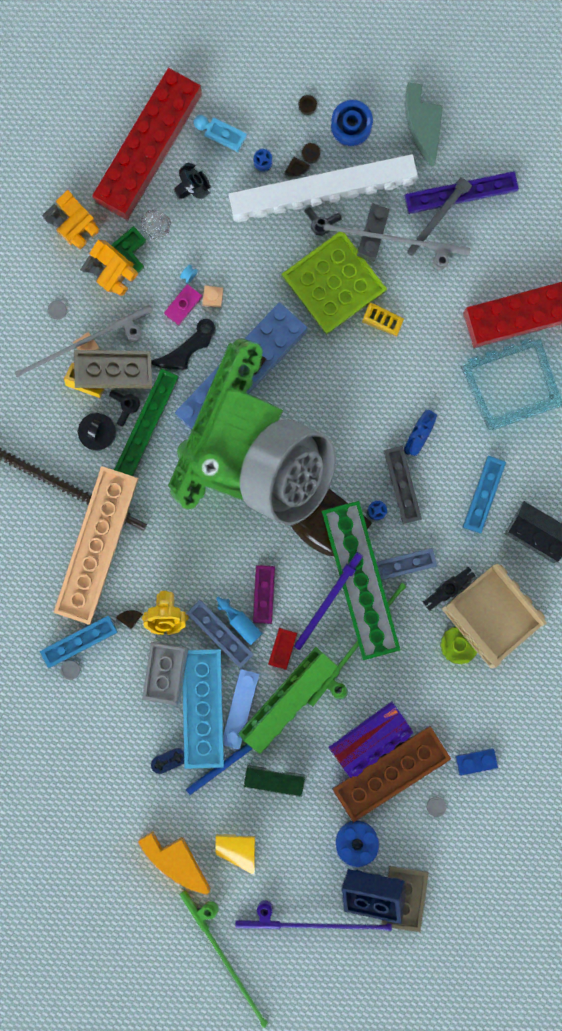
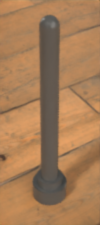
(461, 187)

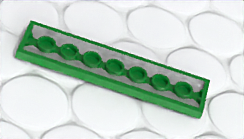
(364, 589)

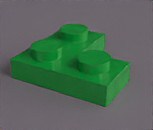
(128, 244)

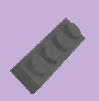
(402, 485)

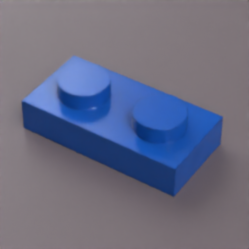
(476, 761)

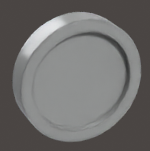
(57, 310)
(70, 670)
(436, 806)

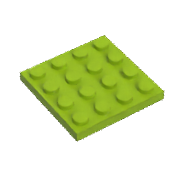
(334, 282)

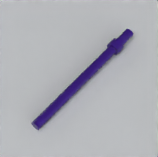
(348, 571)

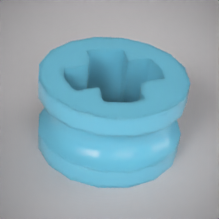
(188, 274)

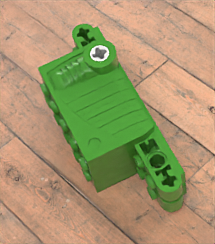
(223, 429)

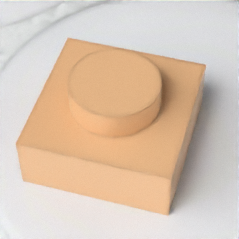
(212, 296)
(91, 345)

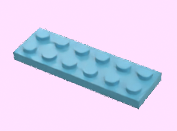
(203, 710)

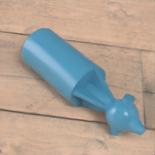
(240, 621)

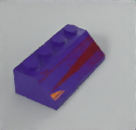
(371, 740)

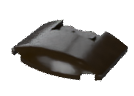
(313, 528)

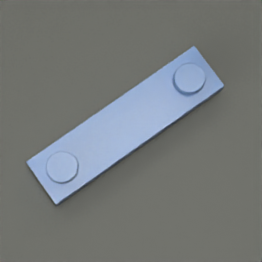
(240, 708)

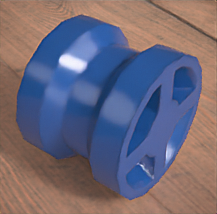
(264, 156)
(379, 511)

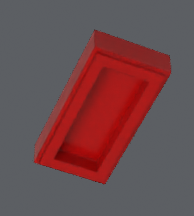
(282, 648)

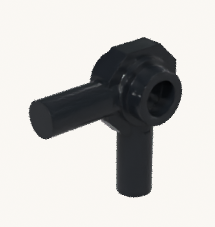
(318, 222)
(129, 405)

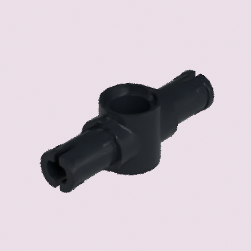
(457, 583)

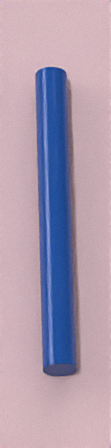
(216, 771)

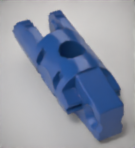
(420, 433)

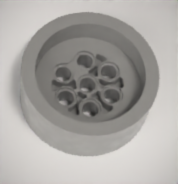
(288, 471)

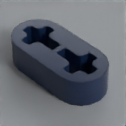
(166, 756)

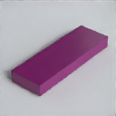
(263, 594)

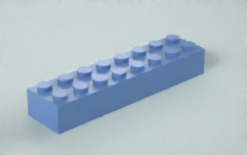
(276, 337)

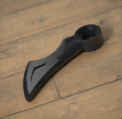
(179, 357)

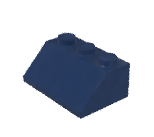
(374, 896)

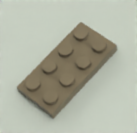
(112, 369)

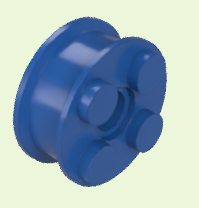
(354, 111)
(357, 856)

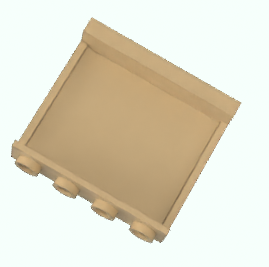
(494, 615)

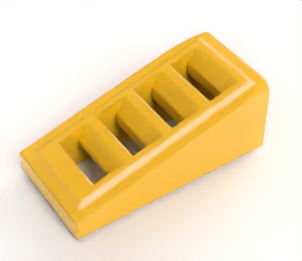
(373, 322)

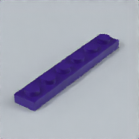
(480, 189)

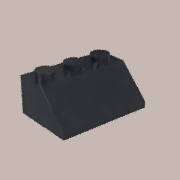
(537, 532)

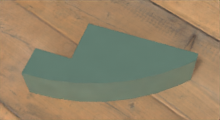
(423, 122)

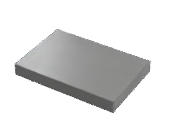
(165, 673)

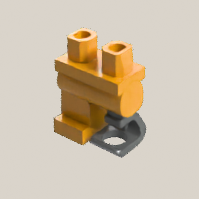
(77, 223)
(116, 267)

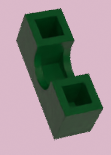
(274, 781)

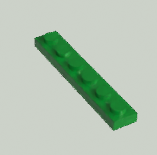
(146, 422)

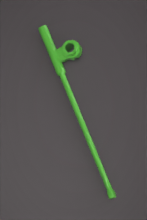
(330, 682)
(209, 911)

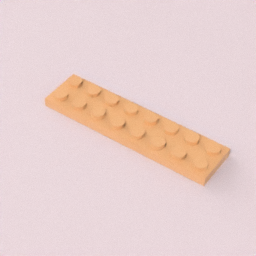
(96, 545)

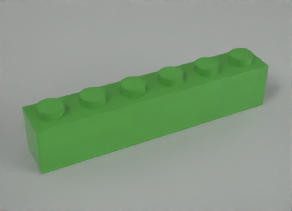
(287, 700)

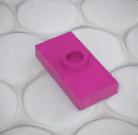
(183, 304)

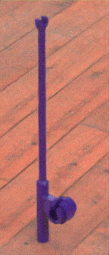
(266, 923)

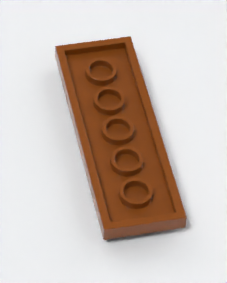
(391, 774)

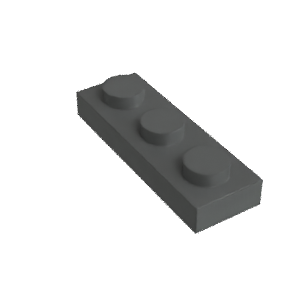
(375, 224)

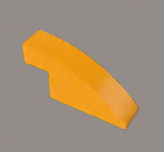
(175, 862)

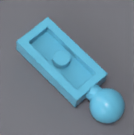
(221, 132)

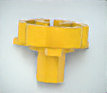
(164, 616)

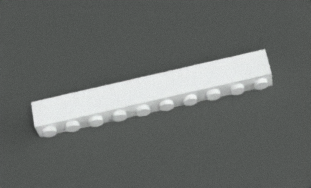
(323, 187)

